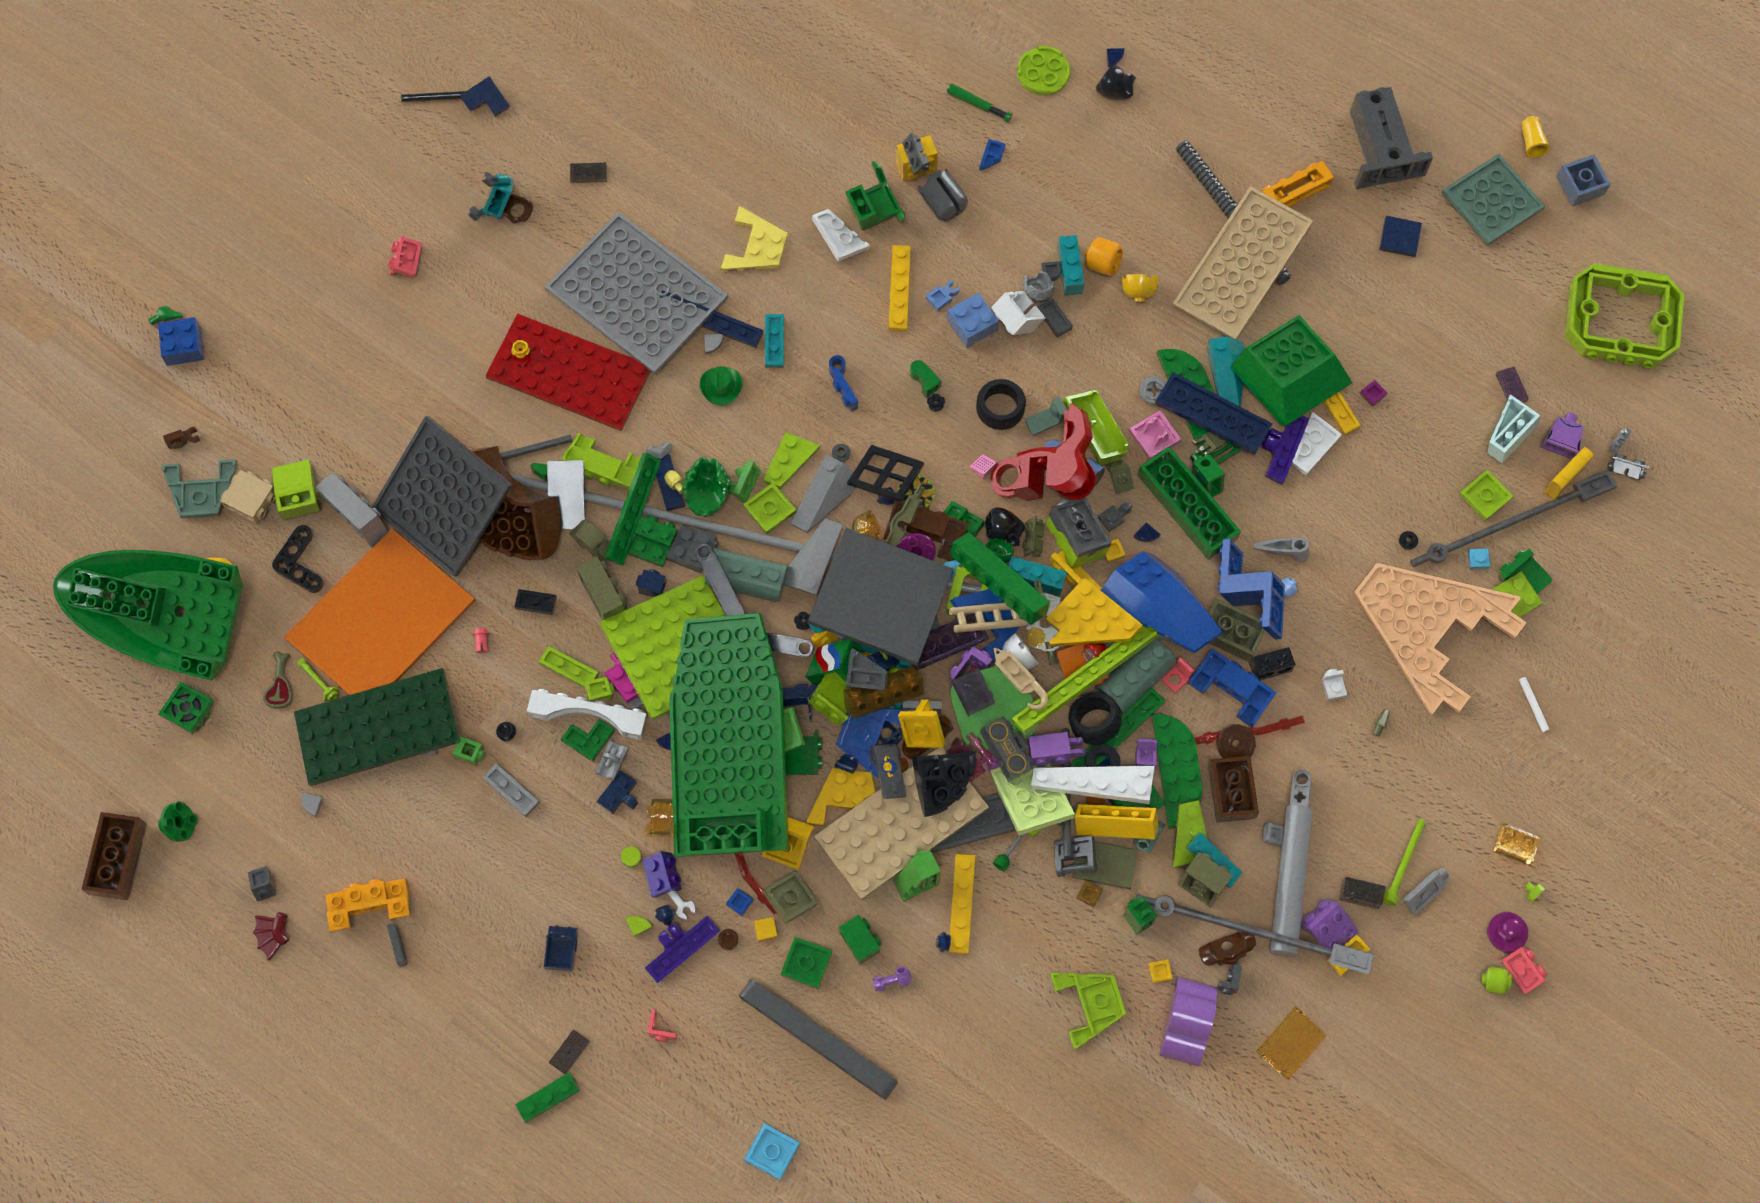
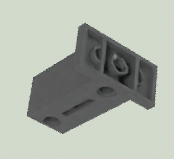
(1384, 141)

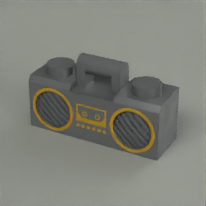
(1005, 750)

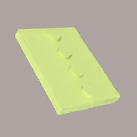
(1030, 807)

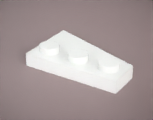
(838, 237)
(1315, 443)

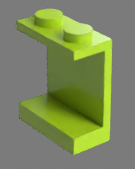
(829, 698)

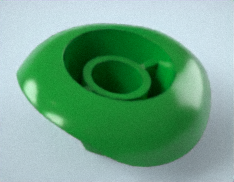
(721, 385)

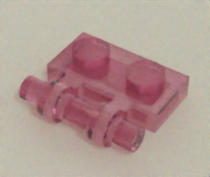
(974, 743)

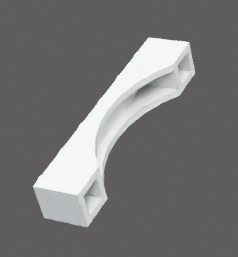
(548, 706)

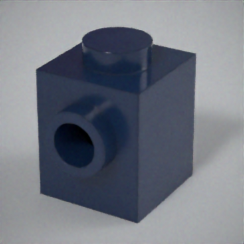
(651, 583)

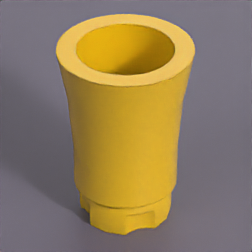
(1534, 137)

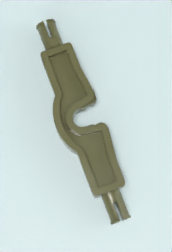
(907, 515)

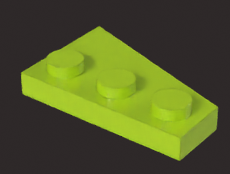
(789, 457)
(1188, 824)

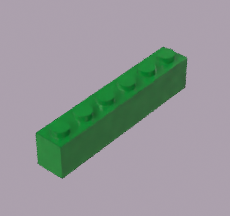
(999, 578)

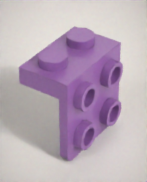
(975, 658)
(1329, 924)

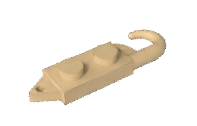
(1019, 677)

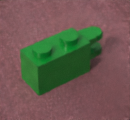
(1139, 914)

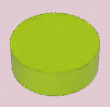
(631, 857)

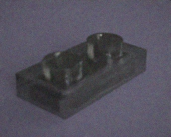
(588, 172)

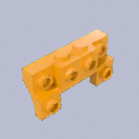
(367, 898)

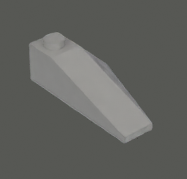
(824, 494)
(812, 562)

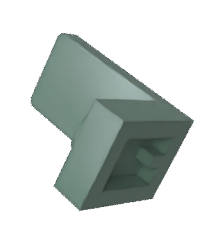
(1047, 418)

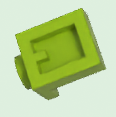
(599, 689)

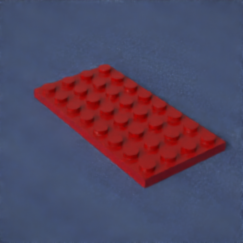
(569, 372)

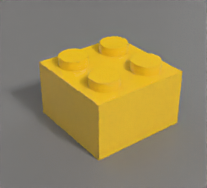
(903, 163)

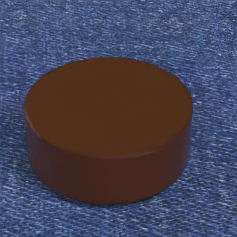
(728, 939)

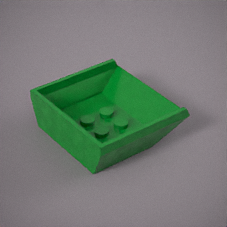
(1291, 370)

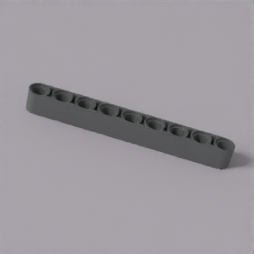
(818, 1039)

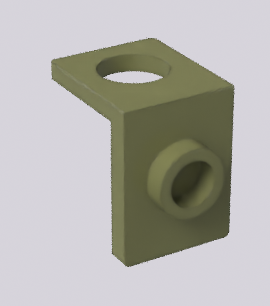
(1120, 476)

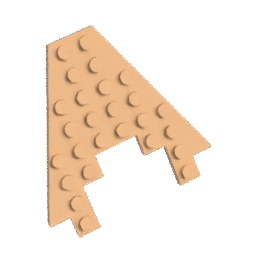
(1416, 612)

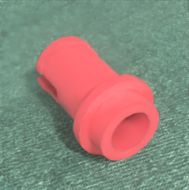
(481, 639)

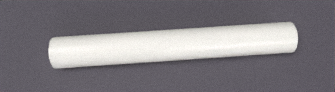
(1534, 704)

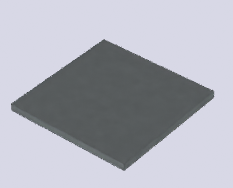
(442, 496)
(880, 596)

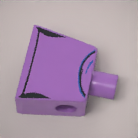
(1564, 437)

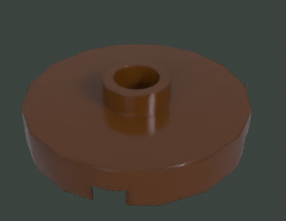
(1235, 732)

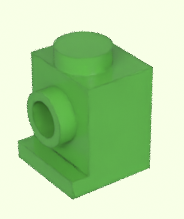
(461, 750)

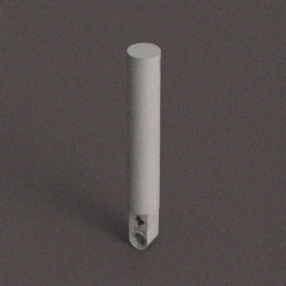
(1293, 866)

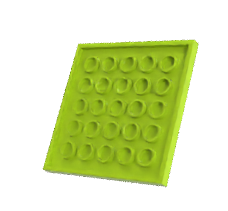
(650, 637)

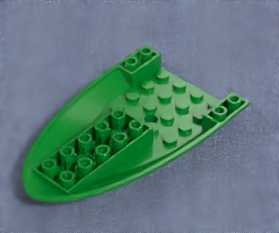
(155, 633)

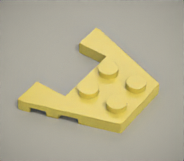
(764, 245)

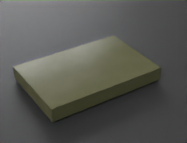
(1114, 866)

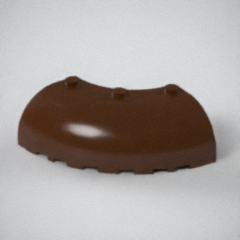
(525, 522)

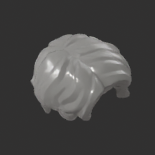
(1039, 287)

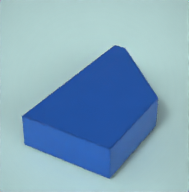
(992, 154)

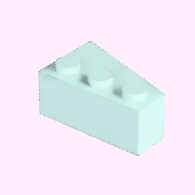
(1512, 429)

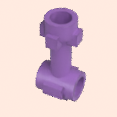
(902, 976)

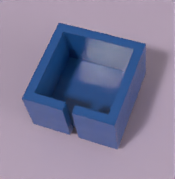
(180, 341)

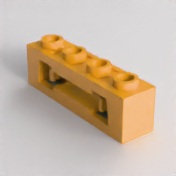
(1319, 177)

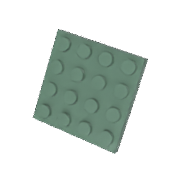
(1493, 199)

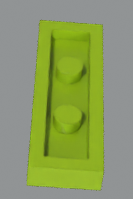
(567, 666)

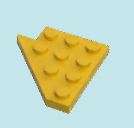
(1091, 618)

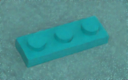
(774, 340)
(1203, 845)

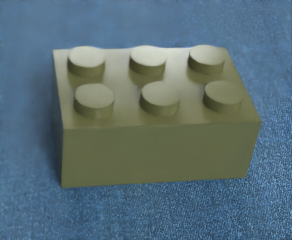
(601, 588)
(1239, 630)
(1205, 879)

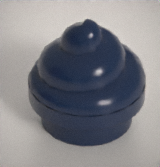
(883, 500)
(665, 914)

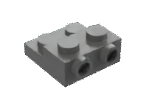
(683, 548)

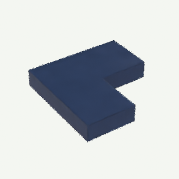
(486, 92)

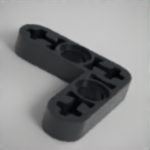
(291, 559)

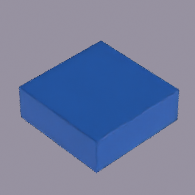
(739, 902)

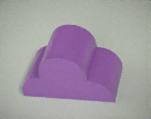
(1189, 1021)

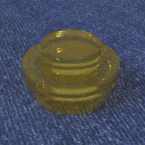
(1035, 637)

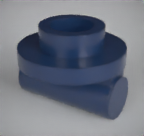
(847, 763)

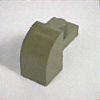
(590, 538)

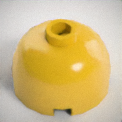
(1139, 286)

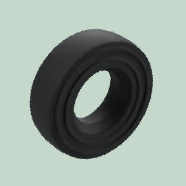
(1105, 750)

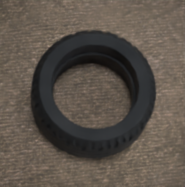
(1001, 387)
(1091, 702)

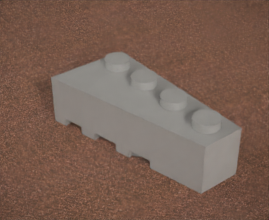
(352, 508)

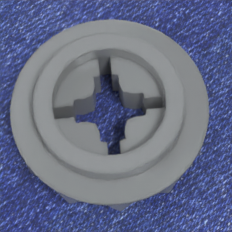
(1147, 386)
(1620, 440)

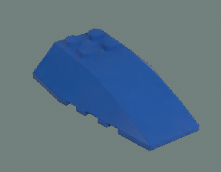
(1161, 601)

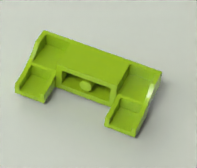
(600, 466)

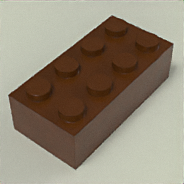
(113, 856)

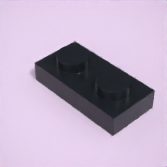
(535, 602)

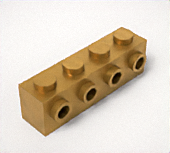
(900, 687)

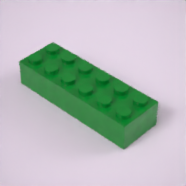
(1188, 502)

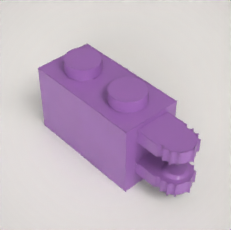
(1053, 749)

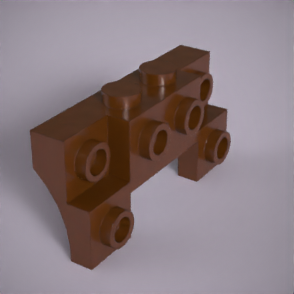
(933, 524)

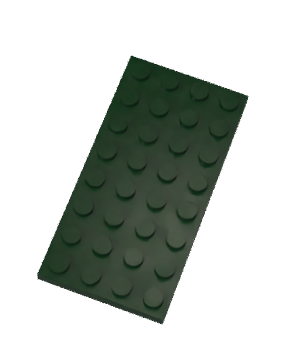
(376, 727)

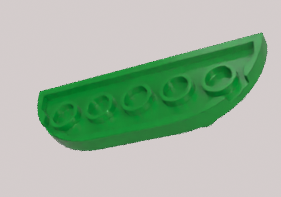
(1189, 368)
(1177, 764)

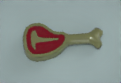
(279, 694)

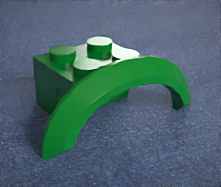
(875, 203)

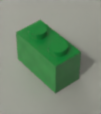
(859, 939)

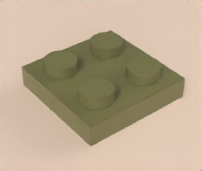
(790, 897)

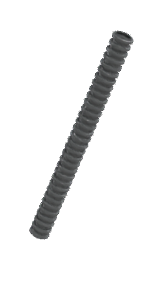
(1214, 188)

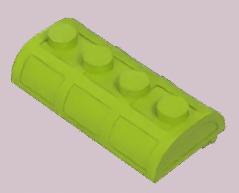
(1108, 440)

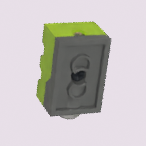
(1078, 532)

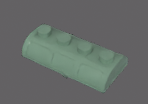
(752, 575)
(1138, 675)

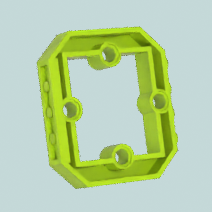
(1608, 349)

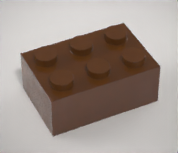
(1233, 789)

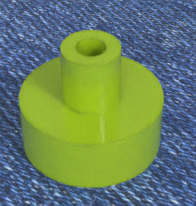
(1534, 891)

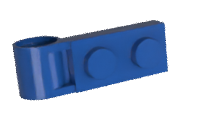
(840, 384)

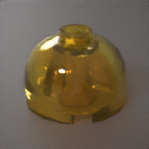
(867, 524)

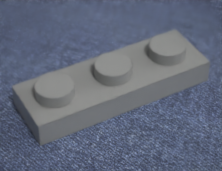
(510, 790)

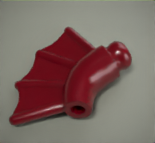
(271, 933)

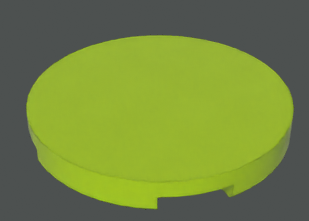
(1043, 70)

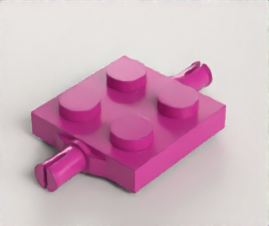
(621, 681)

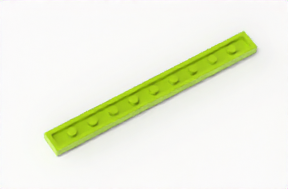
(1083, 679)

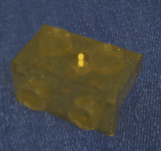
(1516, 844)

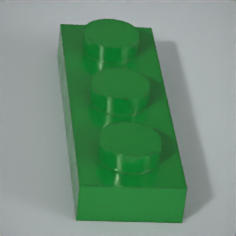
(547, 1097)

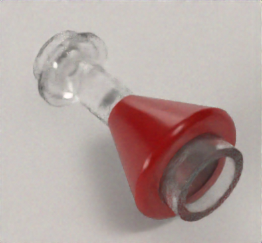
(1094, 650)

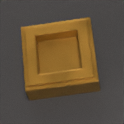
(1089, 893)

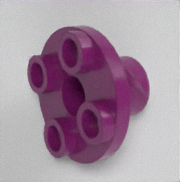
(918, 544)
(1507, 932)

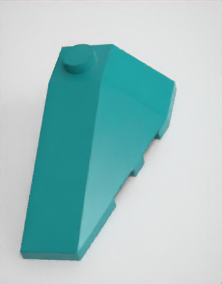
(1221, 355)

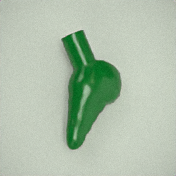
(165, 313)

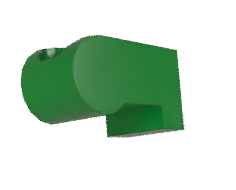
(925, 376)

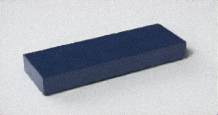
(671, 498)

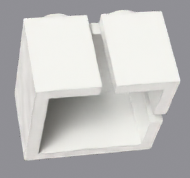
(1011, 310)

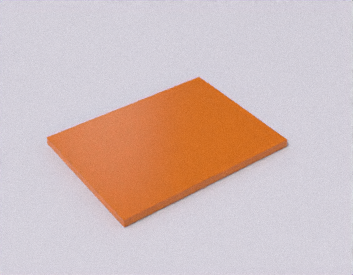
(379, 617)

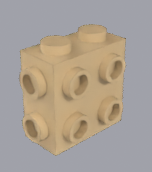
(248, 496)

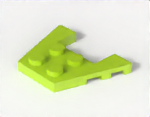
(1098, 999)

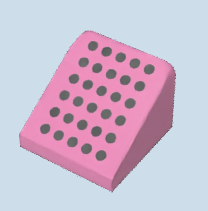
(983, 466)

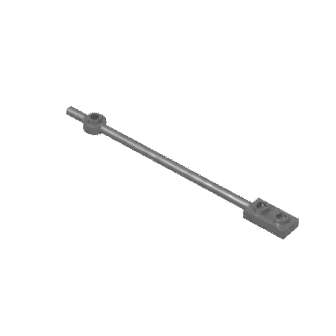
(1584, 490)
(1339, 955)

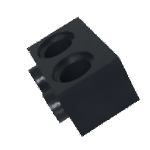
(1272, 664)

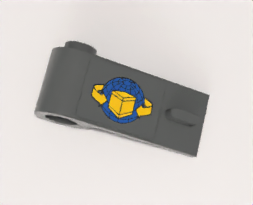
(889, 770)

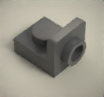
(261, 883)
(1233, 977)

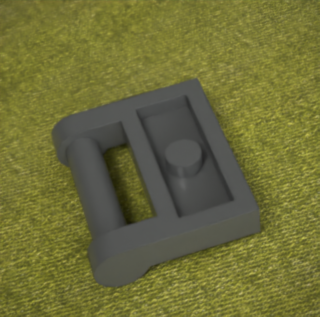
(1080, 848)

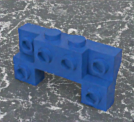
(1236, 682)

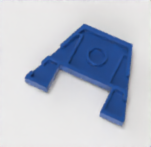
(982, 598)
(864, 731)

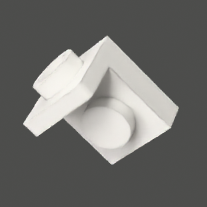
(1334, 684)

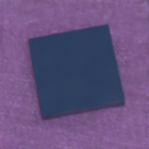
(1400, 236)

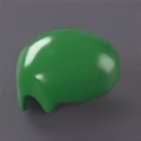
(1001, 549)

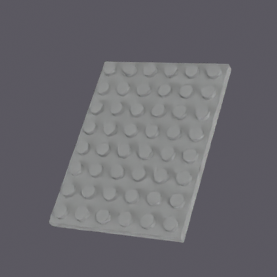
(617, 291)

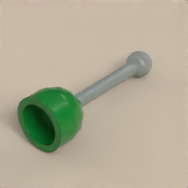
(1002, 861)

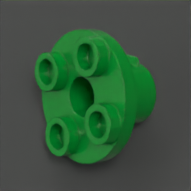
(177, 822)

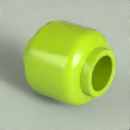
(1497, 980)

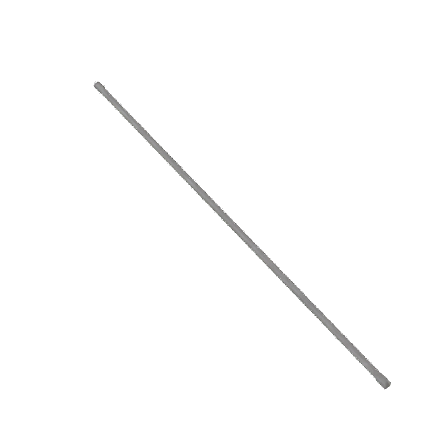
(711, 526)

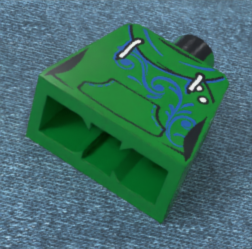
(1208, 473)

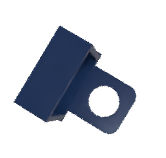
(798, 695)
(560, 948)

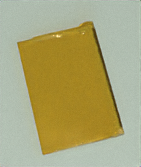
(1291, 1043)

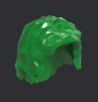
(706, 486)

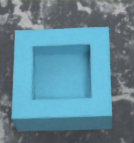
(1478, 559)

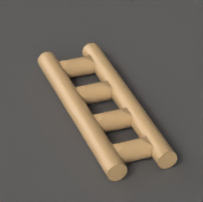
(981, 624)

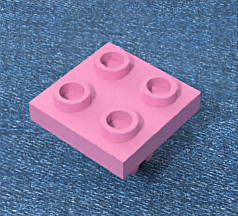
(1154, 434)

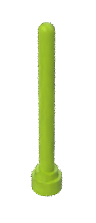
(1391, 895)

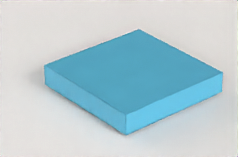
(772, 1151)

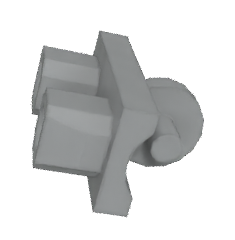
(611, 760)

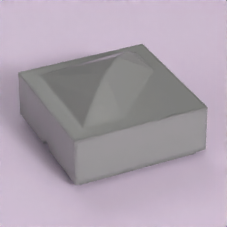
(1273, 834)

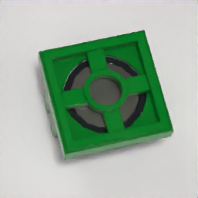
(188, 708)

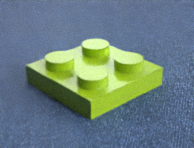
(1486, 495)
(769, 508)
(1520, 586)

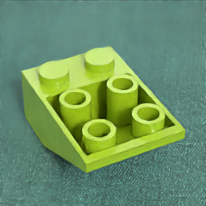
(295, 489)

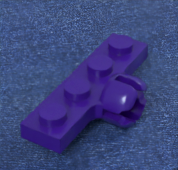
(1283, 447)
(680, 947)

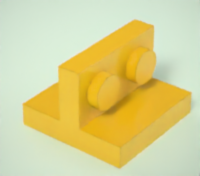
(922, 727)

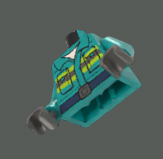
(498, 195)

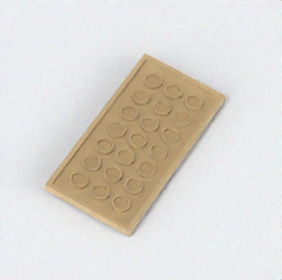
(1242, 263)
(884, 834)

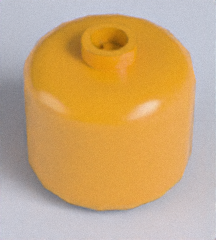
(1104, 256)

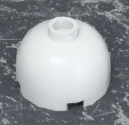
(1020, 651)

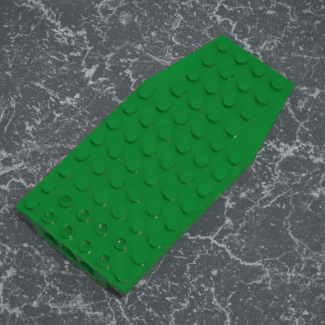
(727, 740)

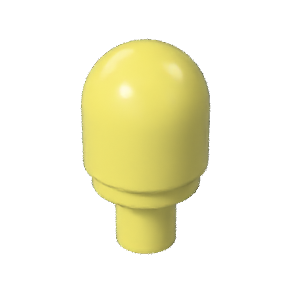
(674, 480)

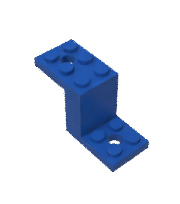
(1252, 588)

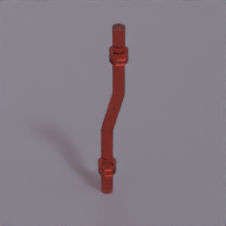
(1283, 724)
(752, 883)

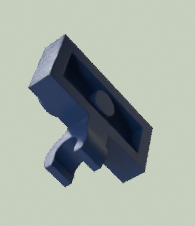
(617, 793)

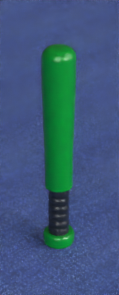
(972, 99)

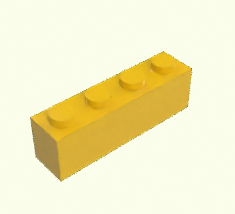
(1116, 821)

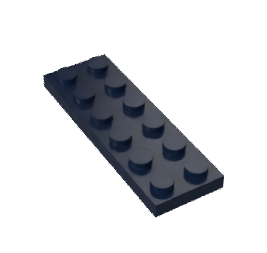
(1213, 413)

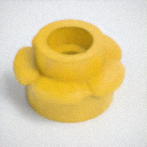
(520, 344)

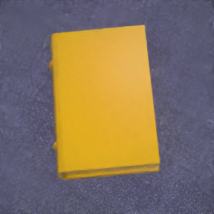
(1569, 473)

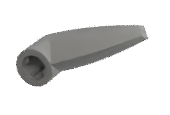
(1286, 546)

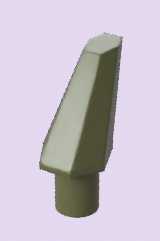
(1381, 722)

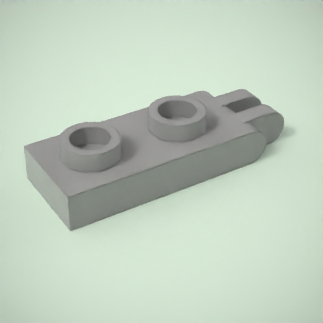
(1426, 891)

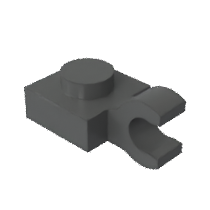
(1114, 517)

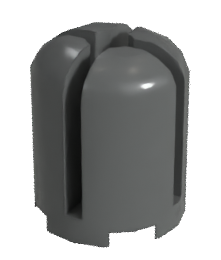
(943, 195)

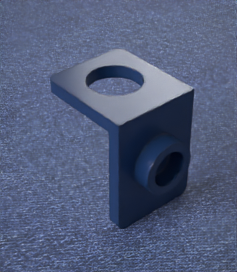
(895, 738)

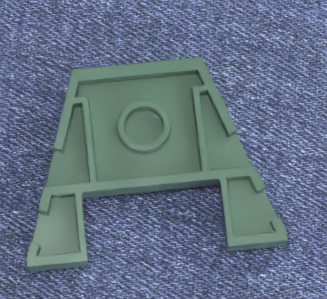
(199, 497)

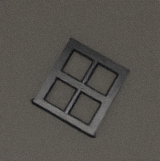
(885, 473)

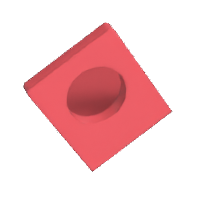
(1183, 671)
(660, 1036)

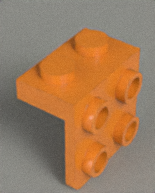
(1072, 660)

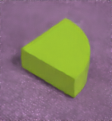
(638, 925)

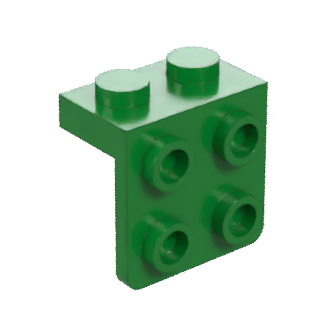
(1530, 568)

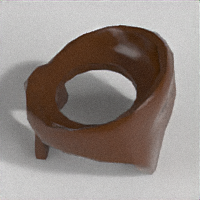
(528, 206)

